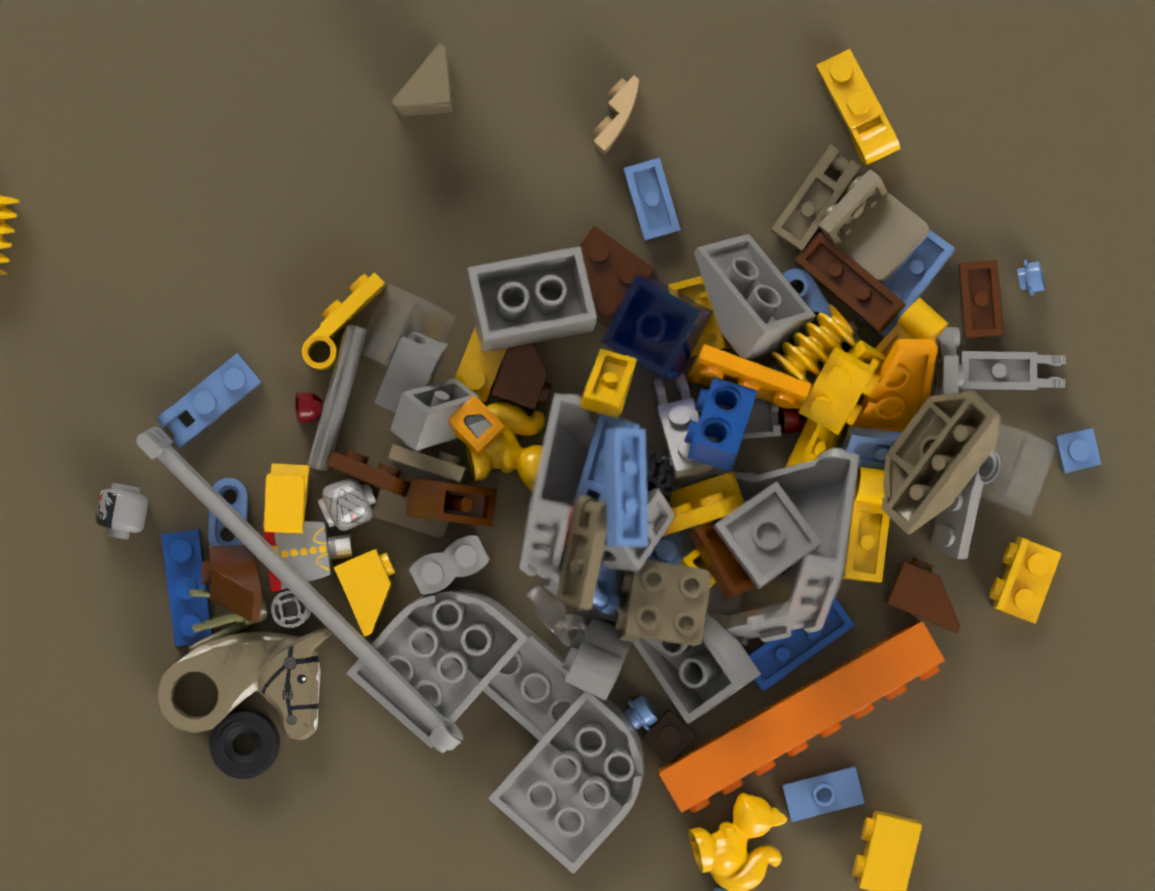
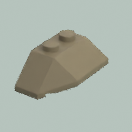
(937, 457)

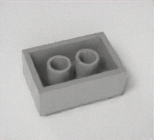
(531, 299)

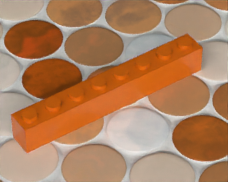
(800, 716)

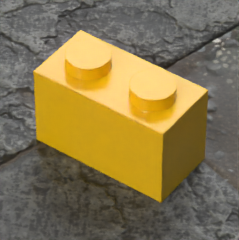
(887, 852)

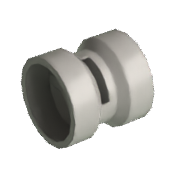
(295, 610)

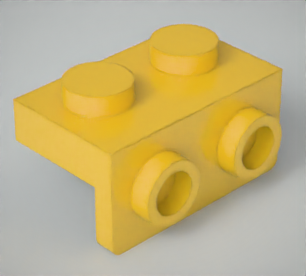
(837, 390)

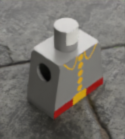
(309, 552)

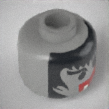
(122, 510)

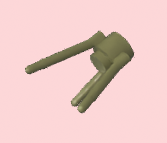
(239, 622)

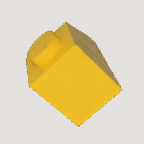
(367, 586)

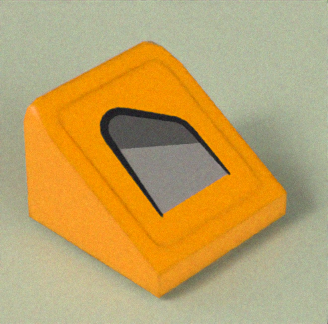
(475, 425)

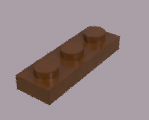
(850, 282)

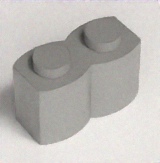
(441, 568)
(597, 659)

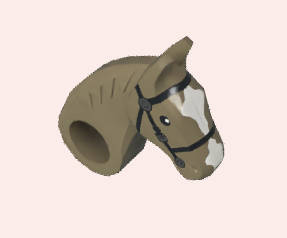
(269, 662)

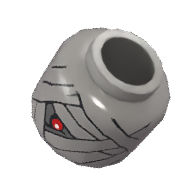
(347, 503)

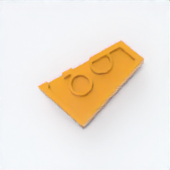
(770, 384)
(902, 386)

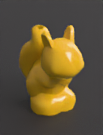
(505, 450)
(725, 851)

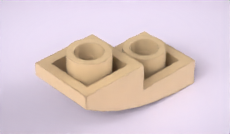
(621, 104)

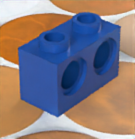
(719, 423)

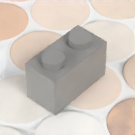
(425, 413)

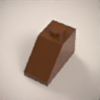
(523, 378)
(451, 502)
(233, 580)
(922, 594)

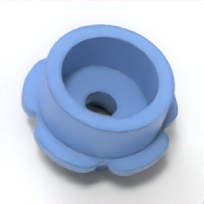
(1031, 277)
(641, 713)

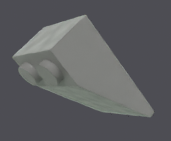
(751, 297)
(701, 674)

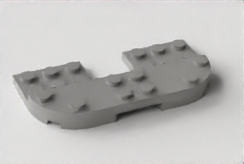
(588, 752)

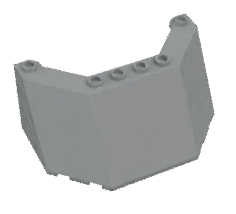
(795, 600)

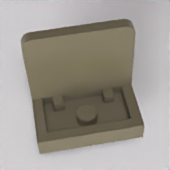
(873, 227)
(415, 464)
(664, 603)

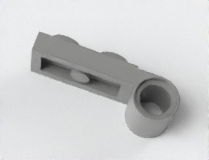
(956, 523)

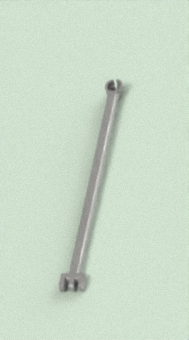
(158, 444)

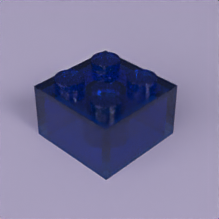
(657, 326)

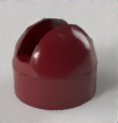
(307, 407)
(790, 420)

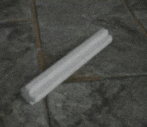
(337, 396)

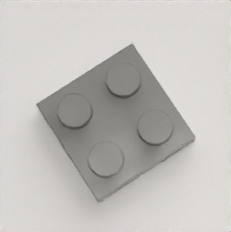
(767, 535)

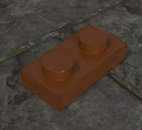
(980, 299)
(383, 477)

